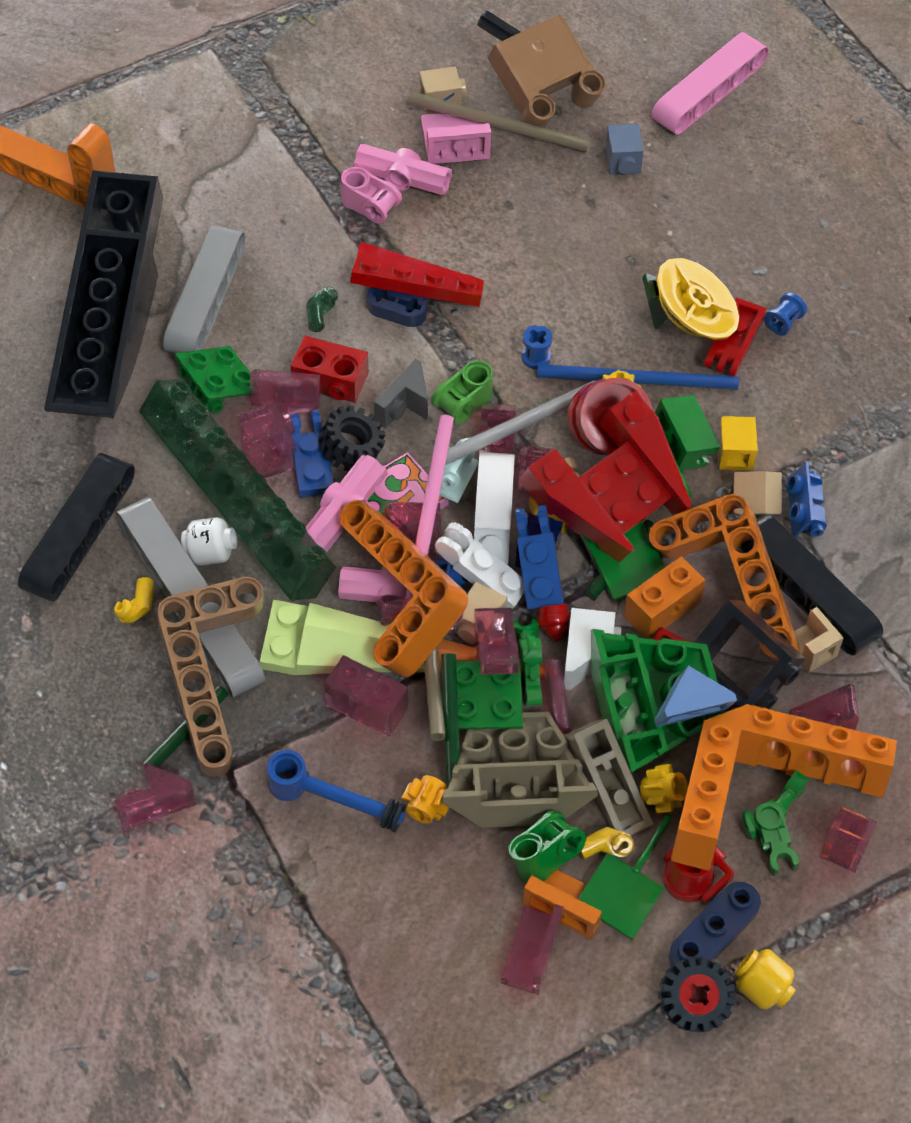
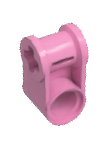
(367, 194)

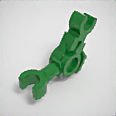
(530, 657)
(770, 820)

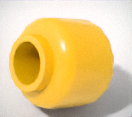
(765, 979)

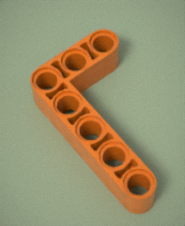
(54, 170)
(745, 564)
(436, 598)

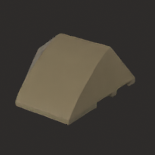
(517, 775)

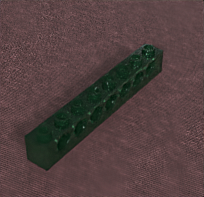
(237, 490)

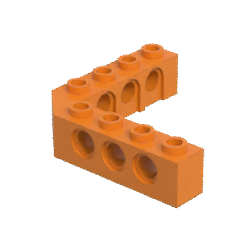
(779, 742)

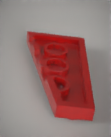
(407, 275)

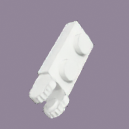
(478, 563)

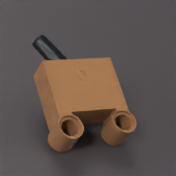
(539, 64)

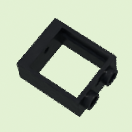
(783, 673)

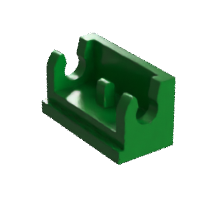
(687, 431)

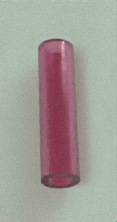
(557, 694)

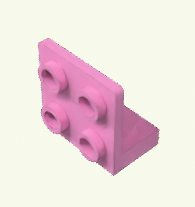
(455, 139)

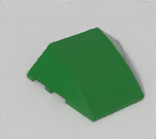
(632, 684)

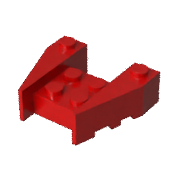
(620, 487)

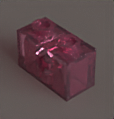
(267, 439)
(366, 695)

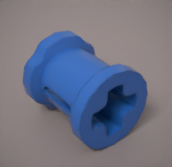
(785, 313)
(537, 343)

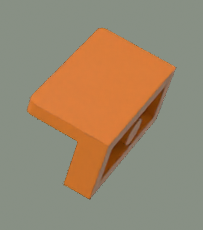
(564, 891)

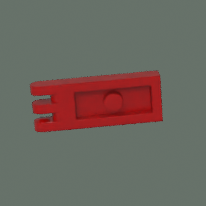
(736, 346)

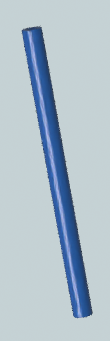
(640, 377)

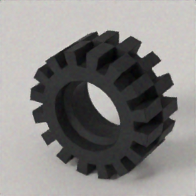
(355, 424)

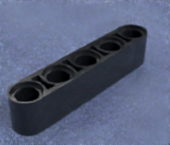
(76, 527)
(813, 586)

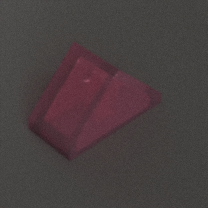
(407, 518)
(833, 708)
(848, 839)

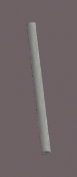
(510, 426)

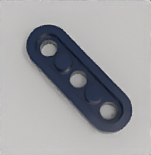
(728, 913)

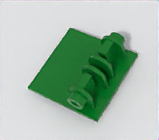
(214, 375)
(488, 699)

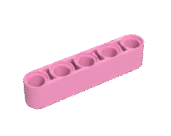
(709, 83)

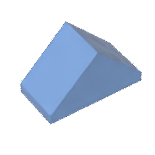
(693, 697)

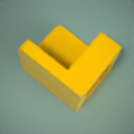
(738, 443)

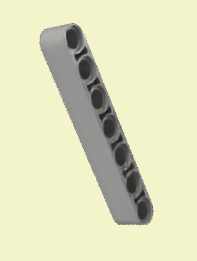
(176, 573)

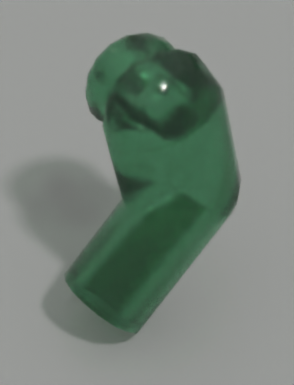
(318, 306)

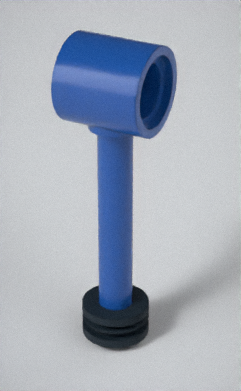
(290, 789)

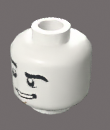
(209, 541)

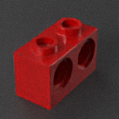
(340, 367)

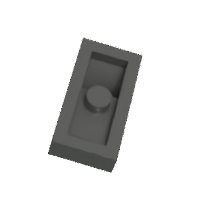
(405, 392)

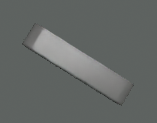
(204, 290)

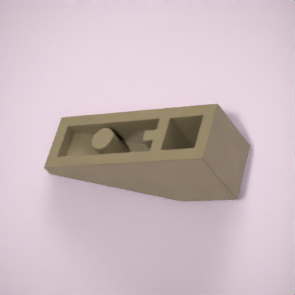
(608, 770)

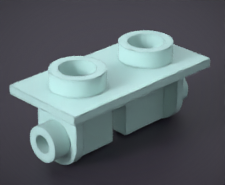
(457, 476)

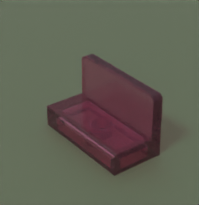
(532, 949)

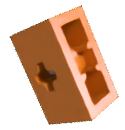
(664, 598)

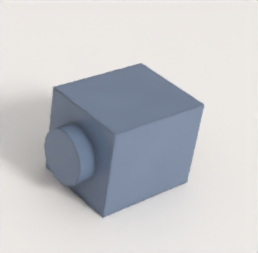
(624, 149)

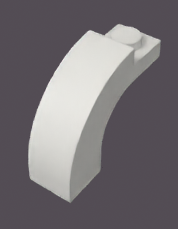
(494, 502)

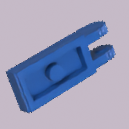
(311, 467)
(539, 562)

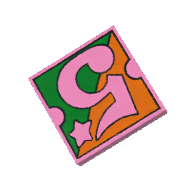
(404, 483)

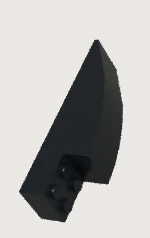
(107, 295)

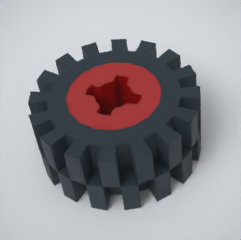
(685, 1003)

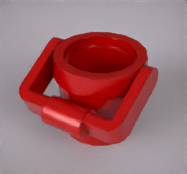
(693, 883)

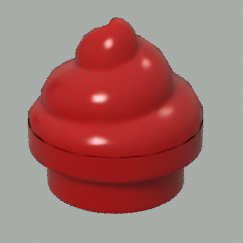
(561, 623)

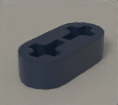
(396, 307)

